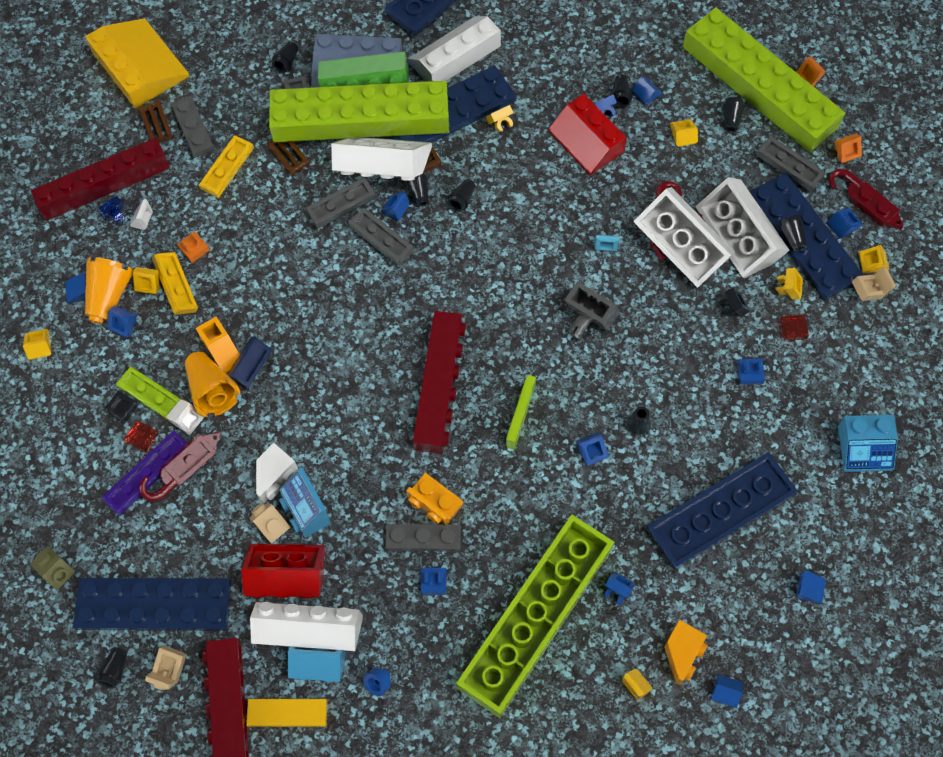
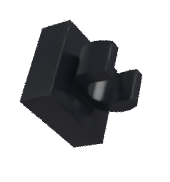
(736, 302)

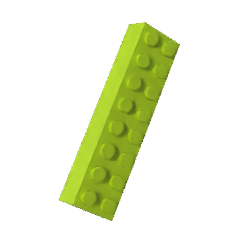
(763, 79)
(359, 111)
(535, 616)

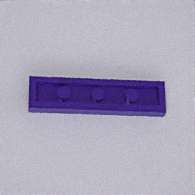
(127, 491)

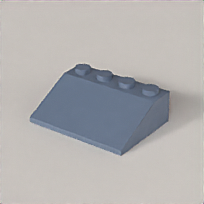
(336, 47)

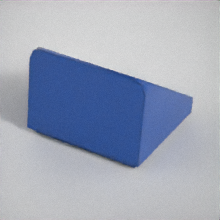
(844, 222)
(76, 288)
(592, 448)
(810, 587)

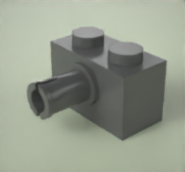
(590, 309)

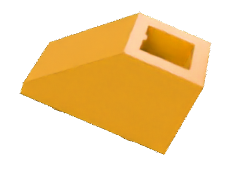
(218, 344)
(682, 649)

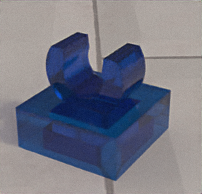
(112, 209)

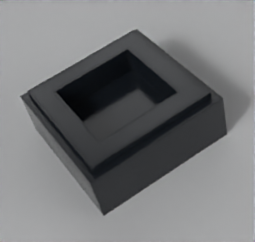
(121, 407)

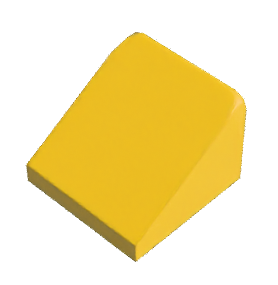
(684, 132)
(873, 259)
(37, 344)
(636, 684)

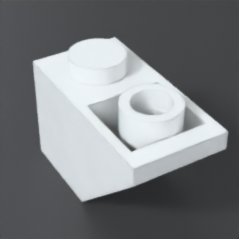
(272, 471)

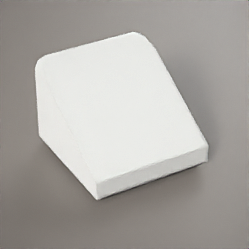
(142, 215)
(185, 417)

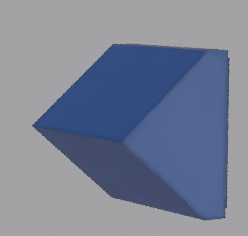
(645, 90)
(396, 206)
(727, 691)

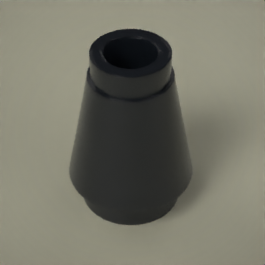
(284, 58)
(622, 91)
(733, 111)
(419, 189)
(460, 197)
(794, 232)
(639, 421)
(112, 669)

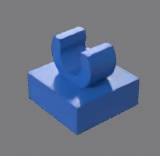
(605, 105)
(121, 321)
(751, 371)
(433, 581)
(620, 585)

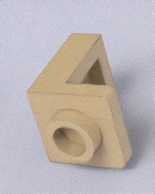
(874, 286)
(269, 521)
(166, 668)

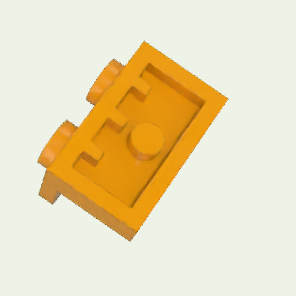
(434, 499)

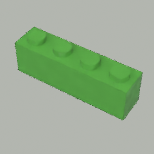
(364, 70)

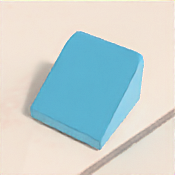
(606, 242)

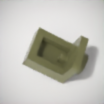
(52, 567)

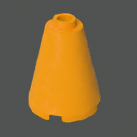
(104, 287)
(209, 385)

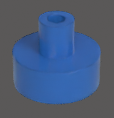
(377, 681)

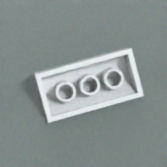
(457, 49)
(380, 157)
(742, 226)
(684, 236)
(305, 626)

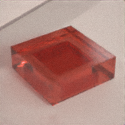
(794, 327)
(141, 436)

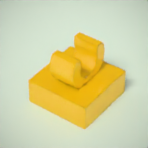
(499, 116)
(146, 280)
(793, 284)

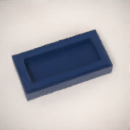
(249, 362)

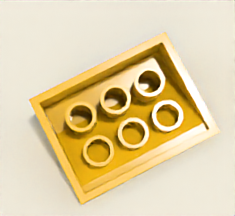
(136, 59)

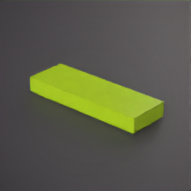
(147, 392)
(520, 412)

